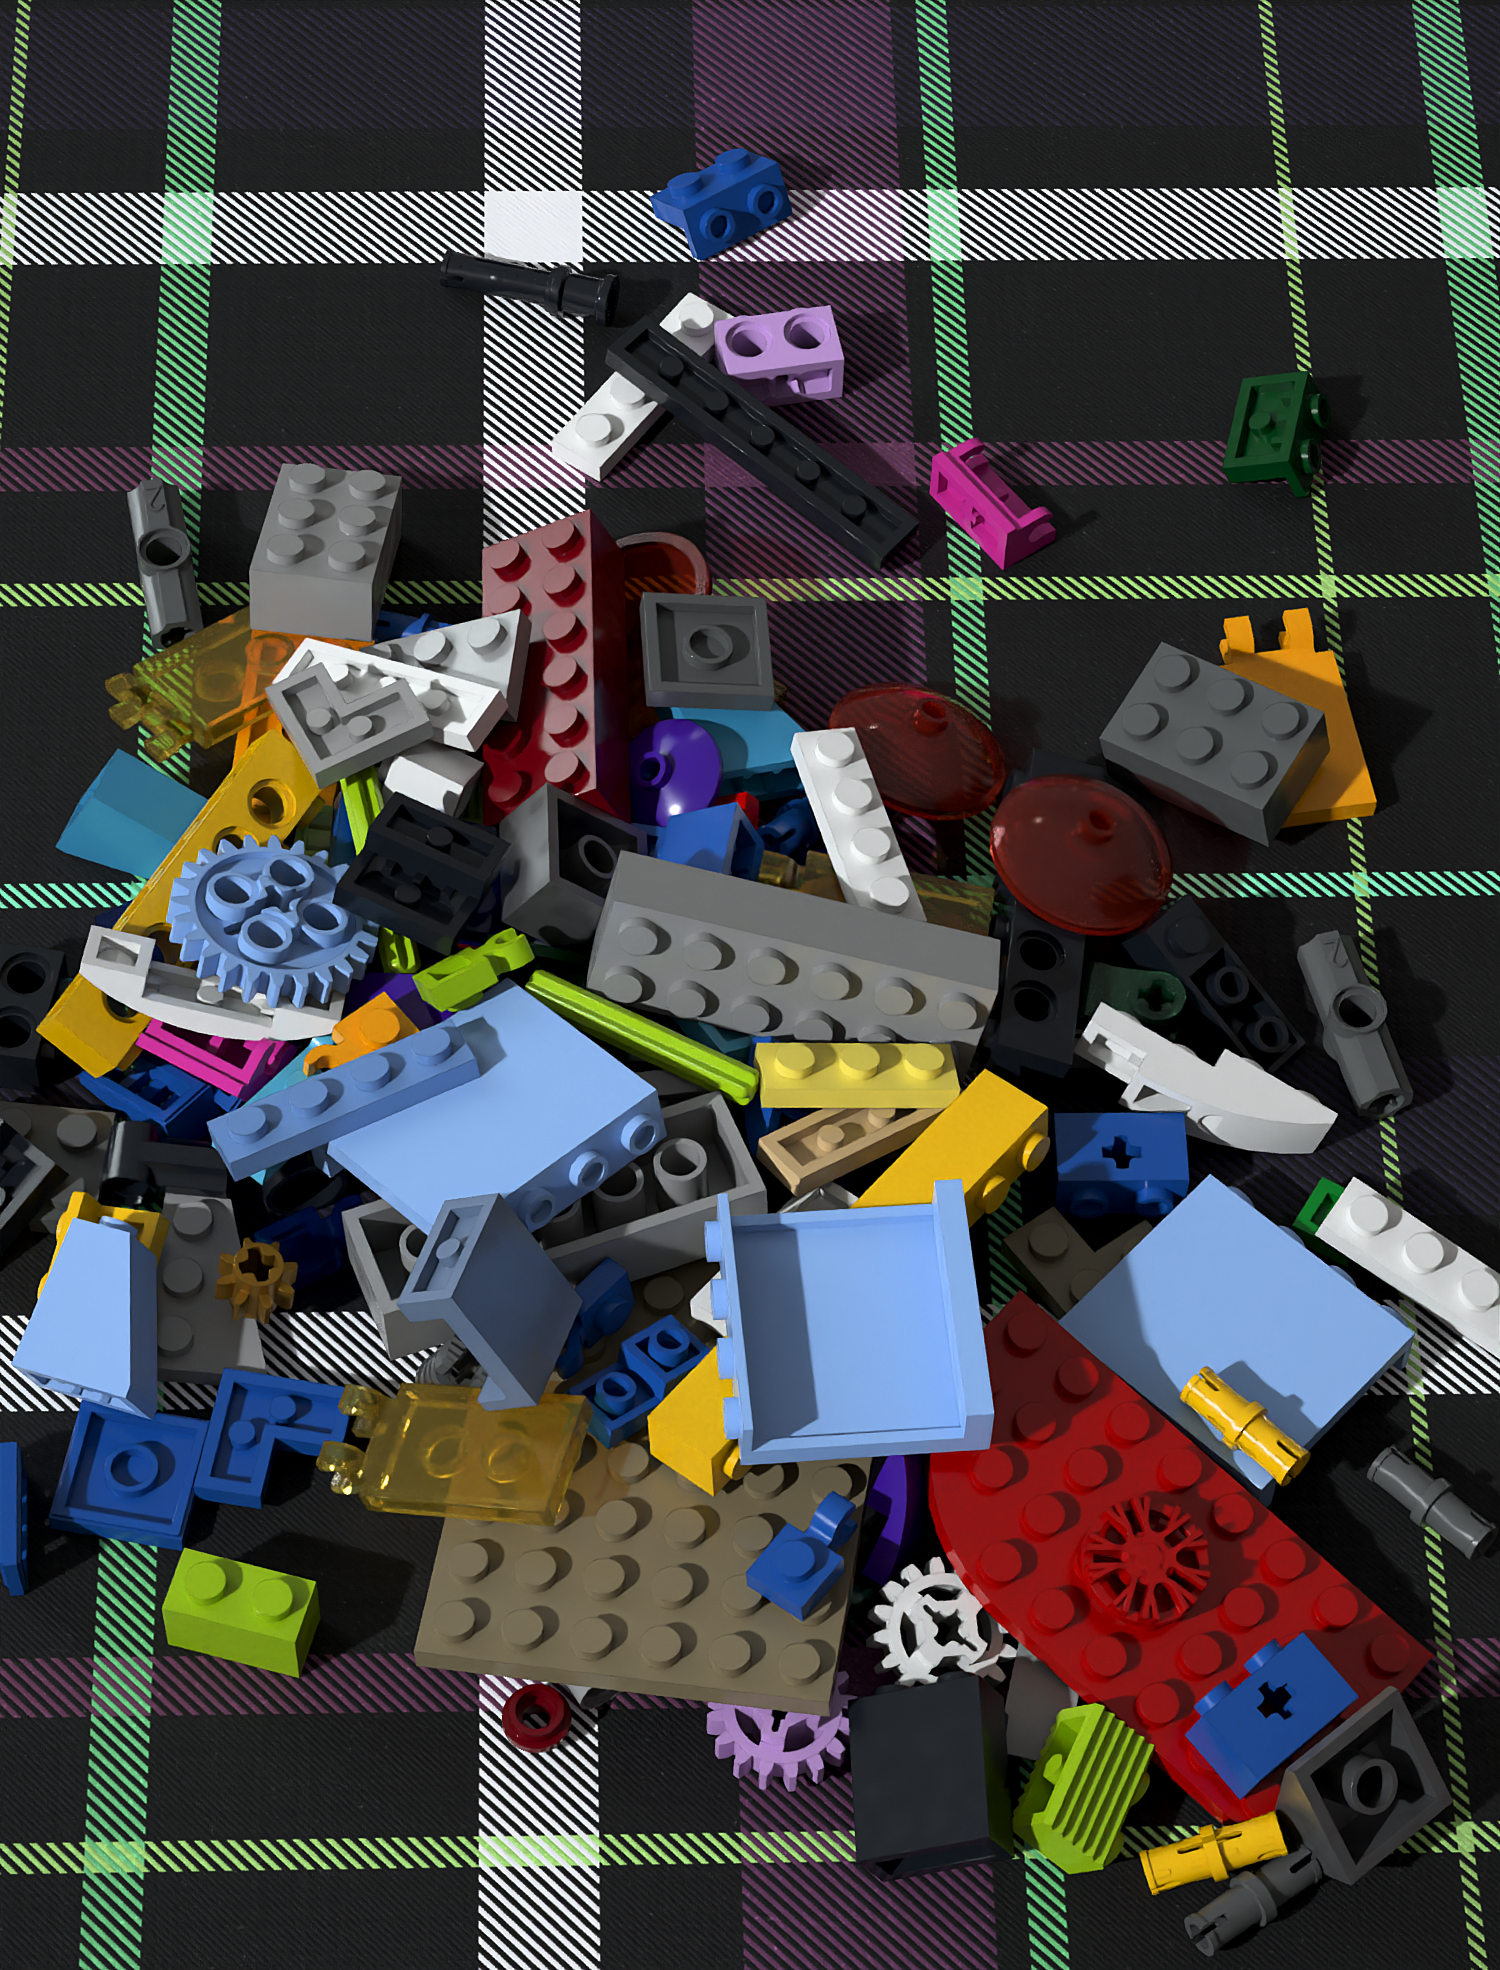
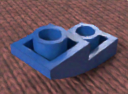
(642, 1377)

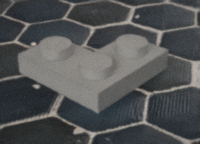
(344, 737)

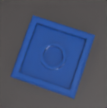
(130, 1476)

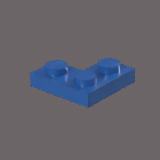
(252, 1421)

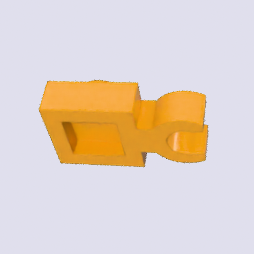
(361, 1032)

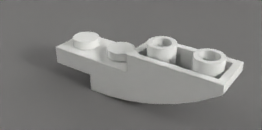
(1222, 1104)

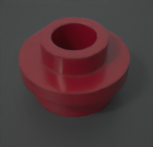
(536, 1700)

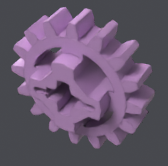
(781, 1751)

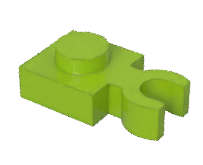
(462, 976)

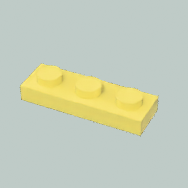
(856, 1075)

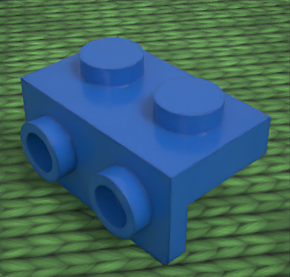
(724, 201)

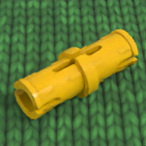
(1245, 1426)
(1213, 1853)

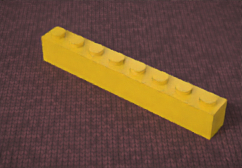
(981, 1138)

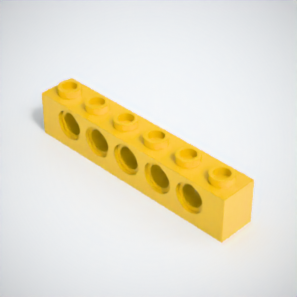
(268, 771)

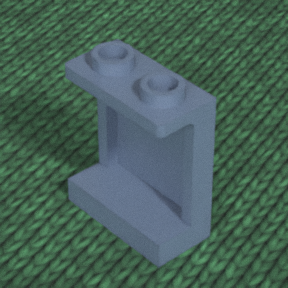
(496, 1295)

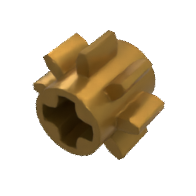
(256, 1280)

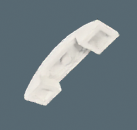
(173, 994)

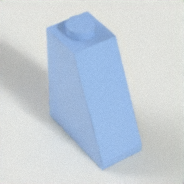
(97, 1320)

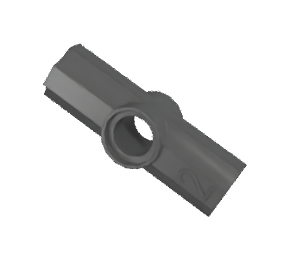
(164, 562)
(1363, 1053)

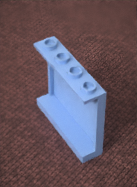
(535, 1127)
(1251, 1304)
(850, 1331)

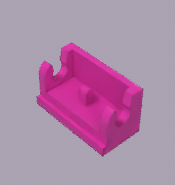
(987, 505)
(227, 1063)

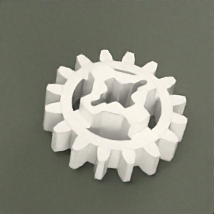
(919, 1620)

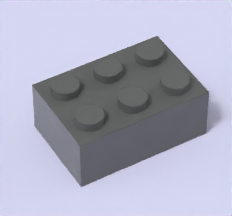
(1215, 743)

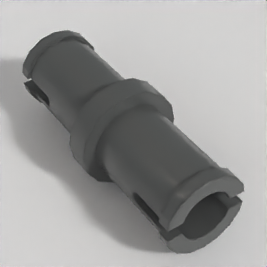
(1432, 1503)
(1253, 1899)

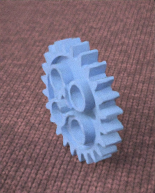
(269, 922)

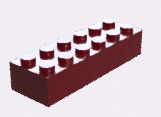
(575, 674)

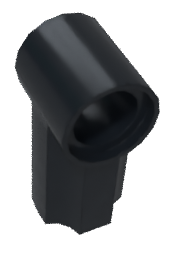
(148, 1164)

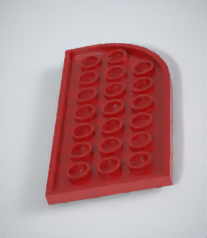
(1014, 1527)

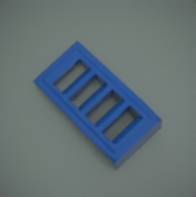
(179, 1117)
(13, 1518)

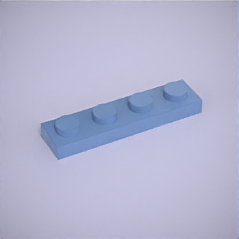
(343, 1099)

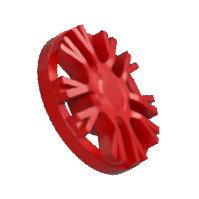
(1145, 1562)

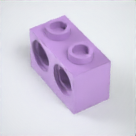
(782, 355)

